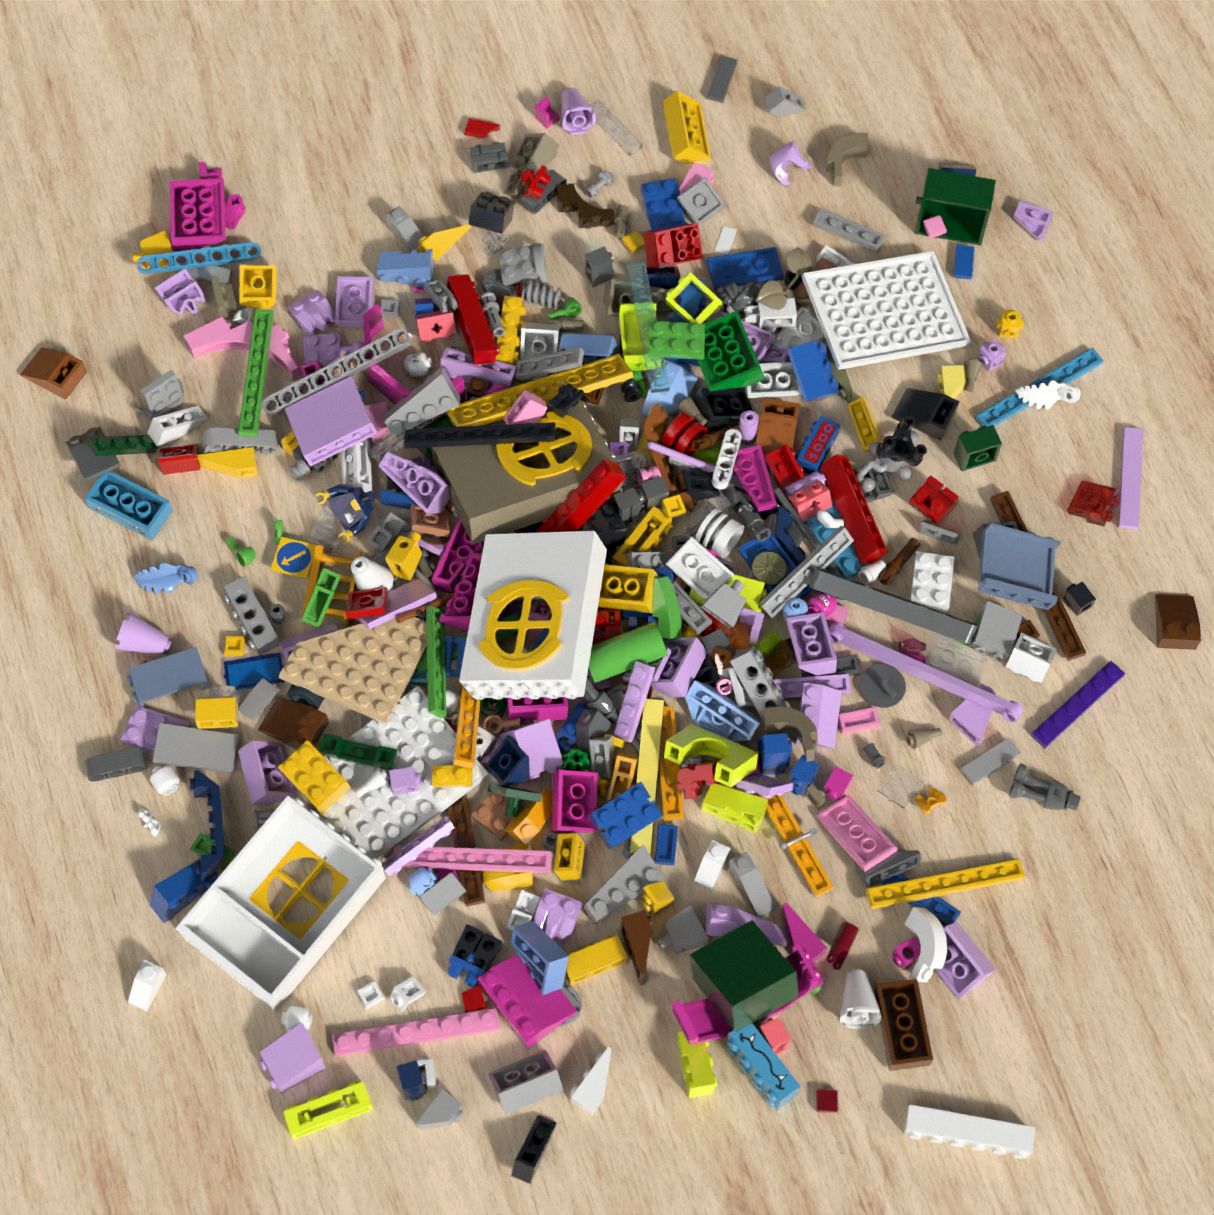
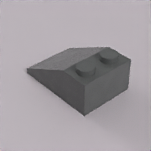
(89, 464)

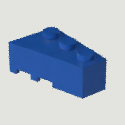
(692, 301)
(774, 753)
(178, 891)

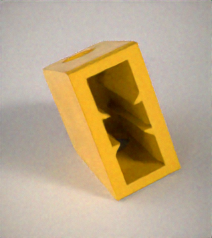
(154, 245)
(404, 556)

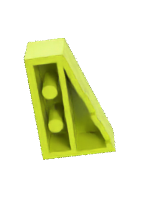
(735, 806)
(697, 1067)

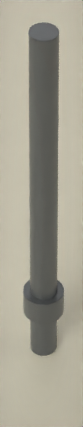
(803, 528)

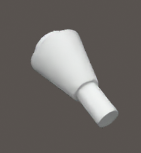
(376, 780)

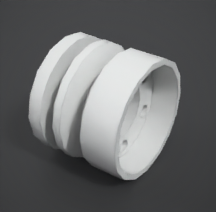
(720, 533)

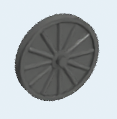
(493, 283)

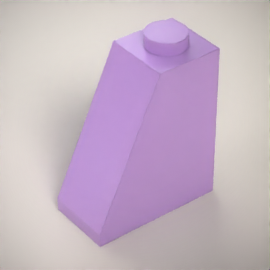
(972, 718)

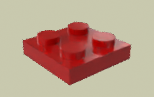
(366, 603)

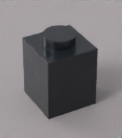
(1079, 598)

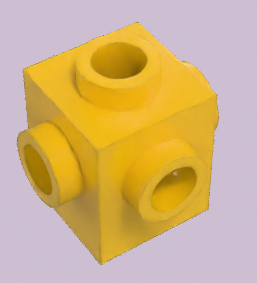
(1010, 323)

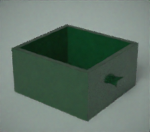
(960, 201)
(744, 975)

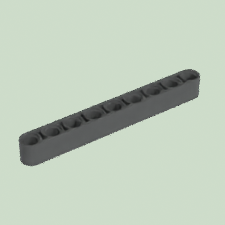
(893, 605)

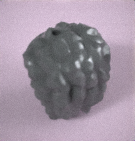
(738, 296)

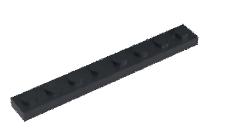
(480, 435)

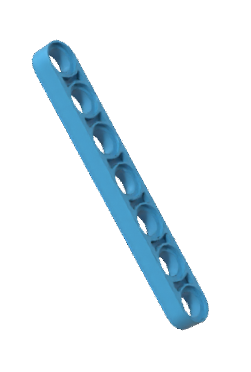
(191, 263)

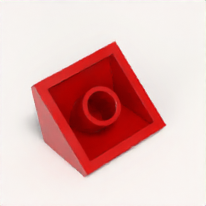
(179, 459)

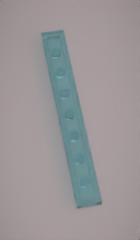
(644, 314)

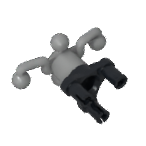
(893, 453)

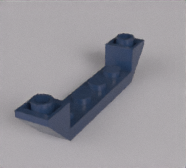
(783, 522)
(206, 788)

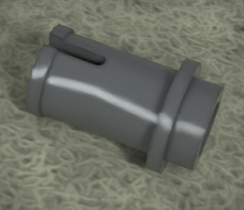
(277, 613)
(876, 759)

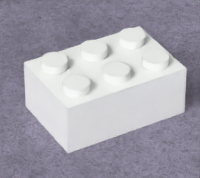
(932, 580)

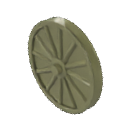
(769, 568)

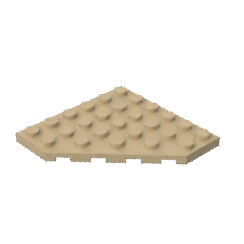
(360, 665)

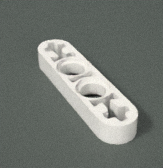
(727, 459)

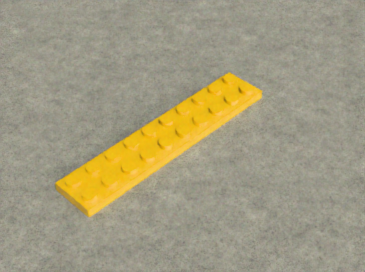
(496, 405)

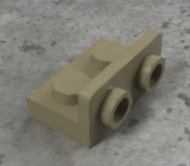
(224, 298)

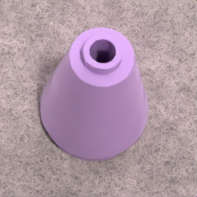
(576, 112)
(141, 637)

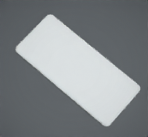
(725, 240)

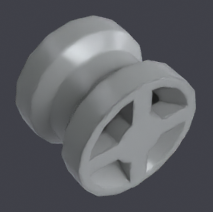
(299, 470)

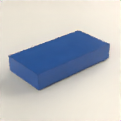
(963, 262)
(396, 499)
(666, 844)

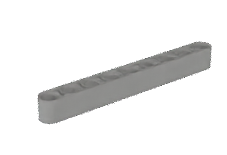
(346, 371)

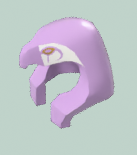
(786, 156)

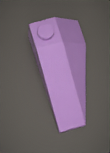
(419, 483)
(724, 919)

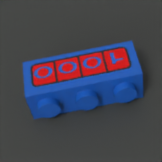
(817, 444)

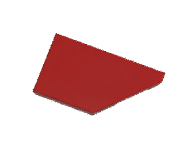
(480, 128)

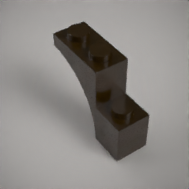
(587, 215)
(779, 659)

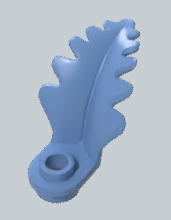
(165, 577)

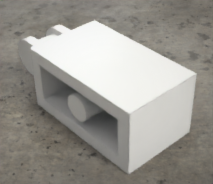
(769, 317)

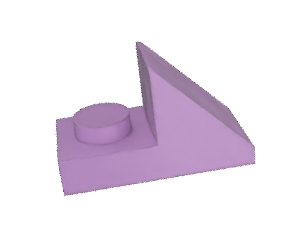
(776, 354)

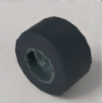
(304, 696)

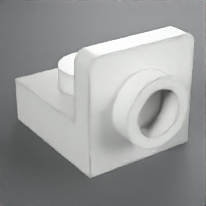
(406, 993)
(429, 1074)

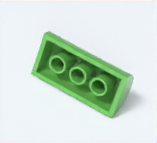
(622, 651)

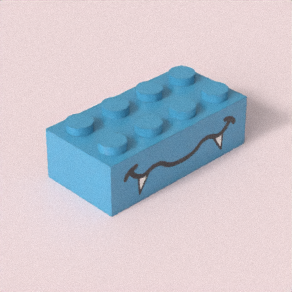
(129, 504)
(763, 1066)

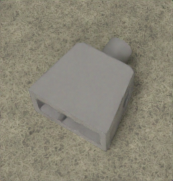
(725, 603)
(683, 932)

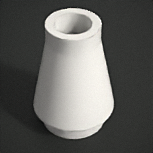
(869, 573)

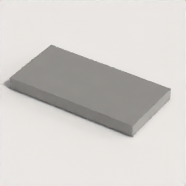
(195, 748)

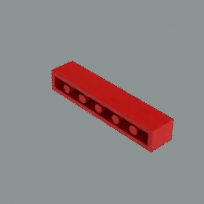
(472, 320)
(585, 498)
(853, 508)

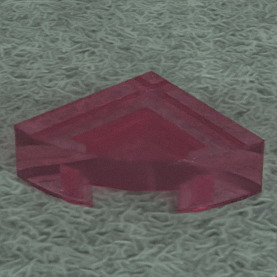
(912, 643)

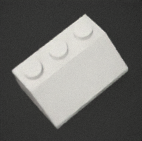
(778, 381)

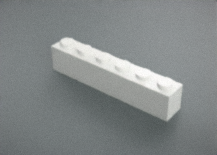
(969, 1131)

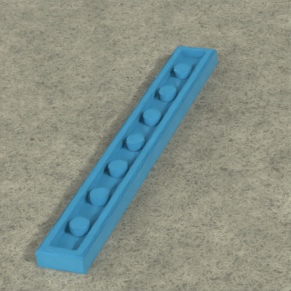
(1065, 373)

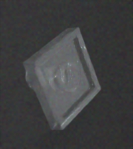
(630, 464)

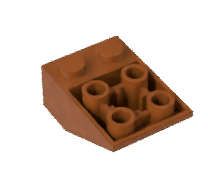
(55, 371)
(777, 424)

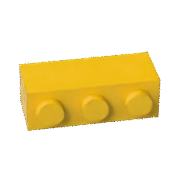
(595, 959)

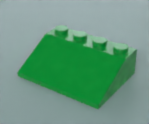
(729, 355)

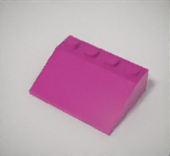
(197, 213)
(522, 1003)

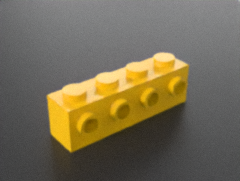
(511, 320)

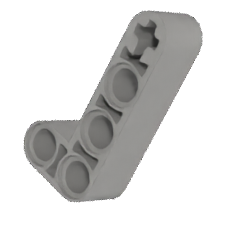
(228, 439)

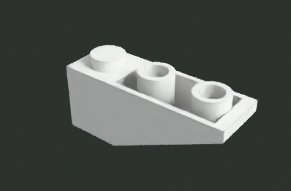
(592, 1089)

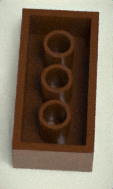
(903, 1025)

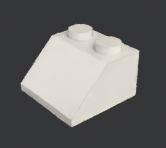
(538, 340)
(1031, 658)

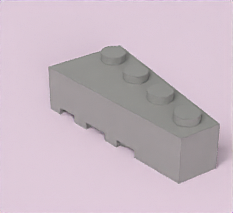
(423, 403)
(624, 885)

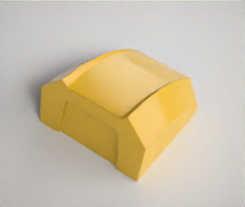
(258, 286)
(508, 880)

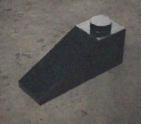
(533, 1149)

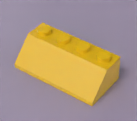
(686, 129)

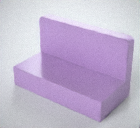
(753, 621)

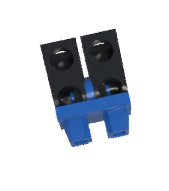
(473, 954)

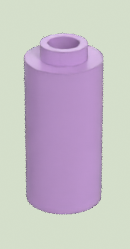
(748, 427)
(803, 482)

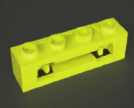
(330, 1118)

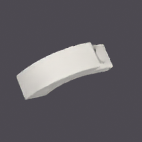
(932, 943)

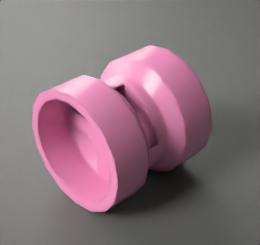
(647, 475)

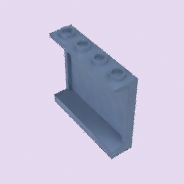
(1017, 566)

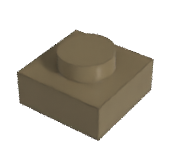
(815, 796)

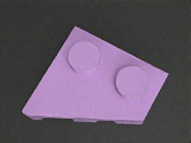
(1033, 219)

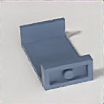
(167, 676)

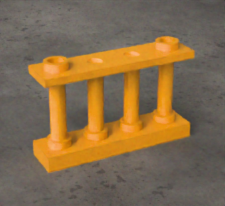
(319, 559)

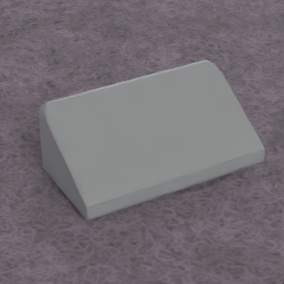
(938, 532)
(602, 756)
(443, 893)

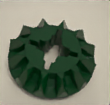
(500, 706)

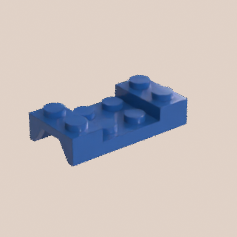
(662, 204)

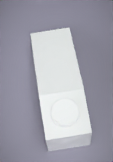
(175, 425)

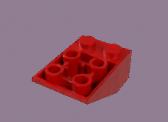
(672, 245)

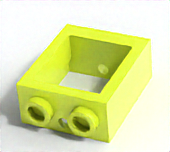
(707, 314)

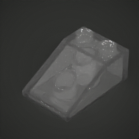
(956, 659)

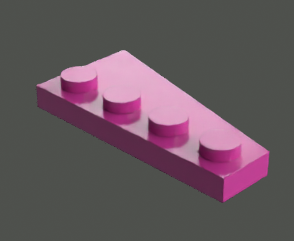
(754, 477)

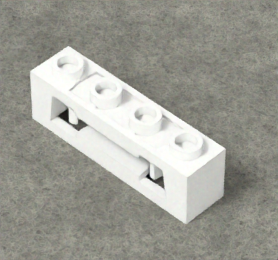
(357, 463)

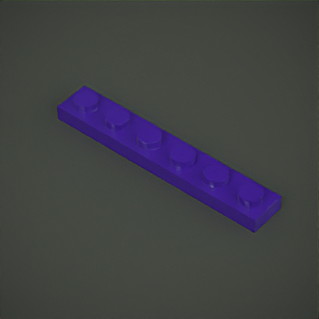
(1077, 704)

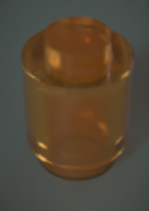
(739, 636)

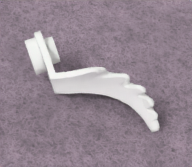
(1048, 394)

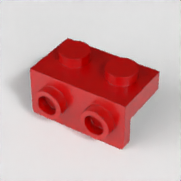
(784, 466)

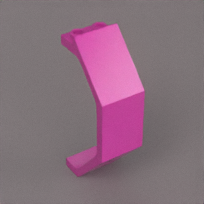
(380, 378)
(704, 1023)

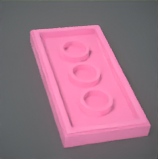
(856, 833)

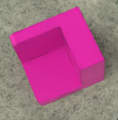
(545, 113)
(209, 174)

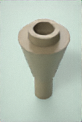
(972, 369)
(688, 405)
(918, 737)

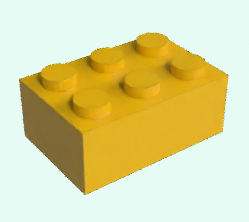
(627, 588)
(314, 777)

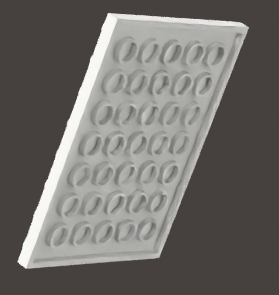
(885, 310)
(379, 816)

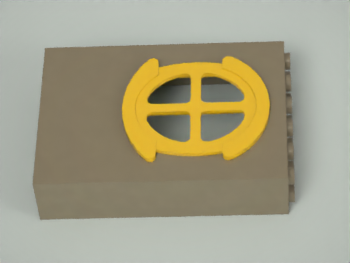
(502, 495)

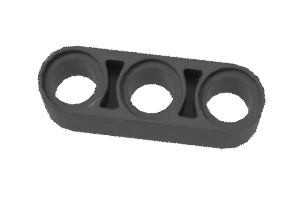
(535, 205)
(115, 764)

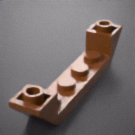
(654, 420)

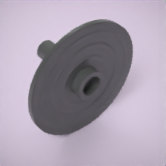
(882, 686)

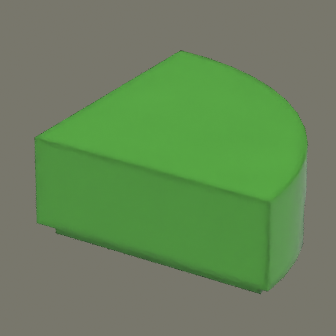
(278, 525)

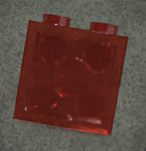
(1094, 503)

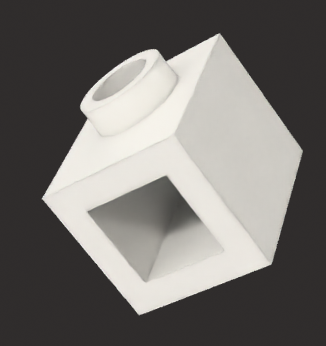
(484, 743)

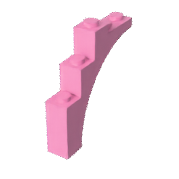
(222, 336)

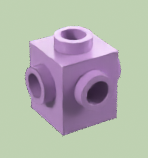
(991, 355)

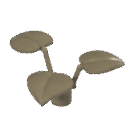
(772, 293)

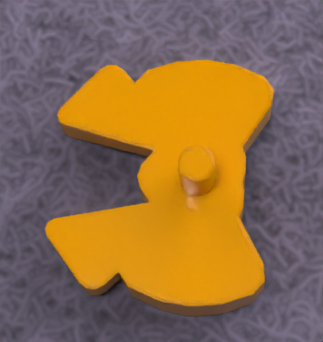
(937, 798)

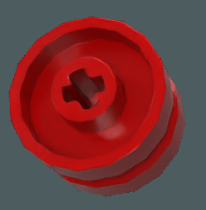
(682, 433)

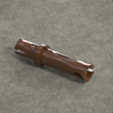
(708, 440)
(894, 567)

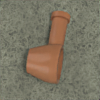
(496, 720)

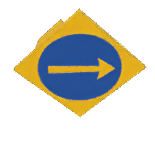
(293, 558)

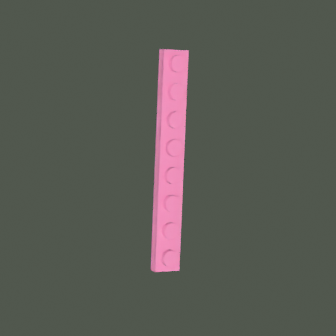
(482, 859)
(416, 1032)

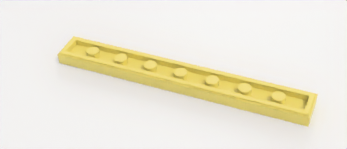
(648, 763)

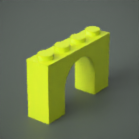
(735, 760)

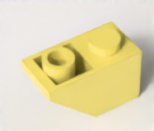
(951, 380)

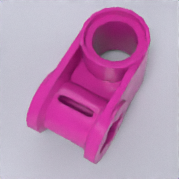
(233, 211)

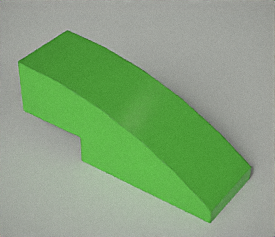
(320, 597)
(666, 608)

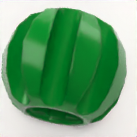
(575, 760)

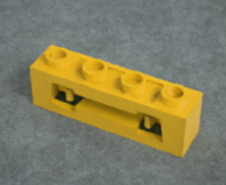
(658, 527)

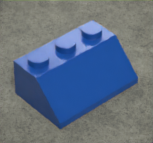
(813, 371)

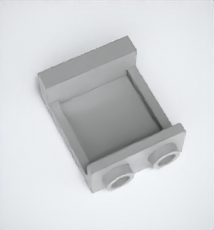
(996, 631)

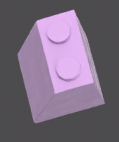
(539, 744)
(291, 1059)

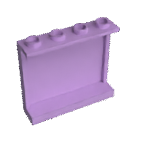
(330, 421)

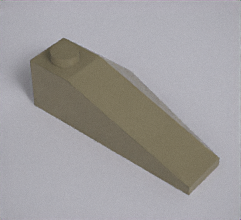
(533, 152)
(619, 293)

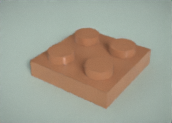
(429, 523)
(491, 815)

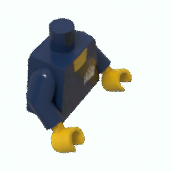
(350, 506)

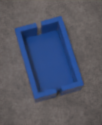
(625, 815)

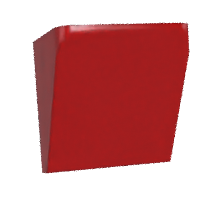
(473, 999)

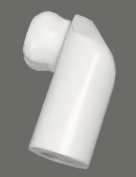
(828, 521)

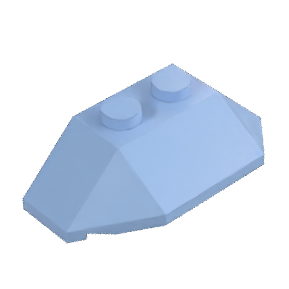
(681, 383)
(720, 713)

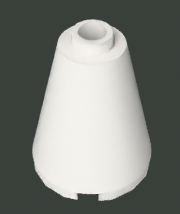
(371, 574)
(859, 1002)

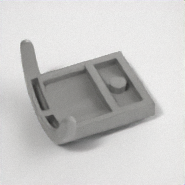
(523, 264)
(162, 396)

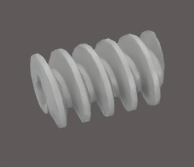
(541, 294)

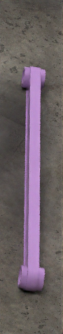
(1009, 710)

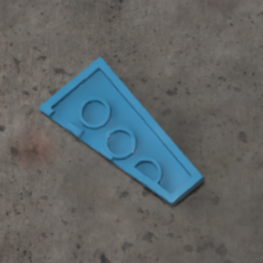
(847, 561)

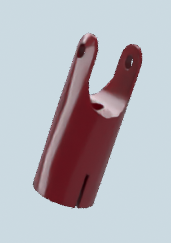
(842, 944)

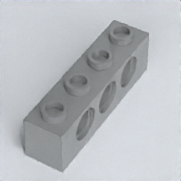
(241, 590)
(751, 680)

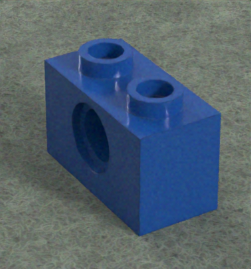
(803, 775)

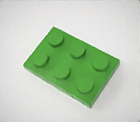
(676, 340)

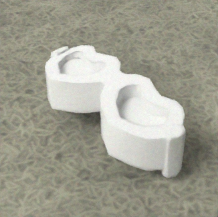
(152, 823)

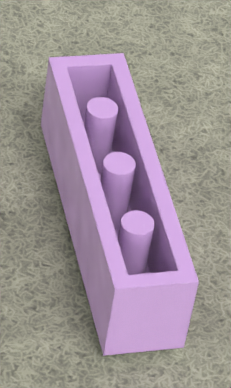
(460, 363)

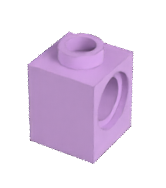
(404, 780)

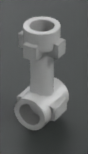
(605, 178)

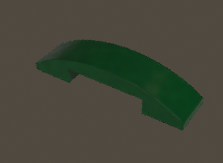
(357, 752)

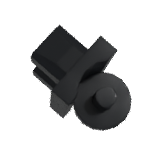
(566, 398)

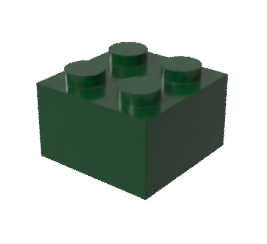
(977, 447)

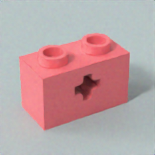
(426, 322)
(811, 500)
(775, 1034)

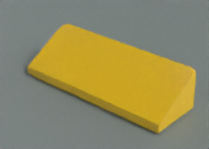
(864, 423)

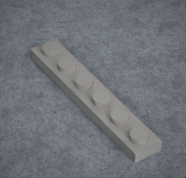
(802, 574)

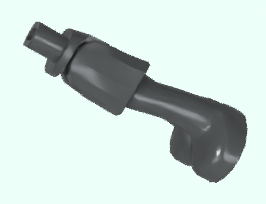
(600, 701)
(1056, 795)

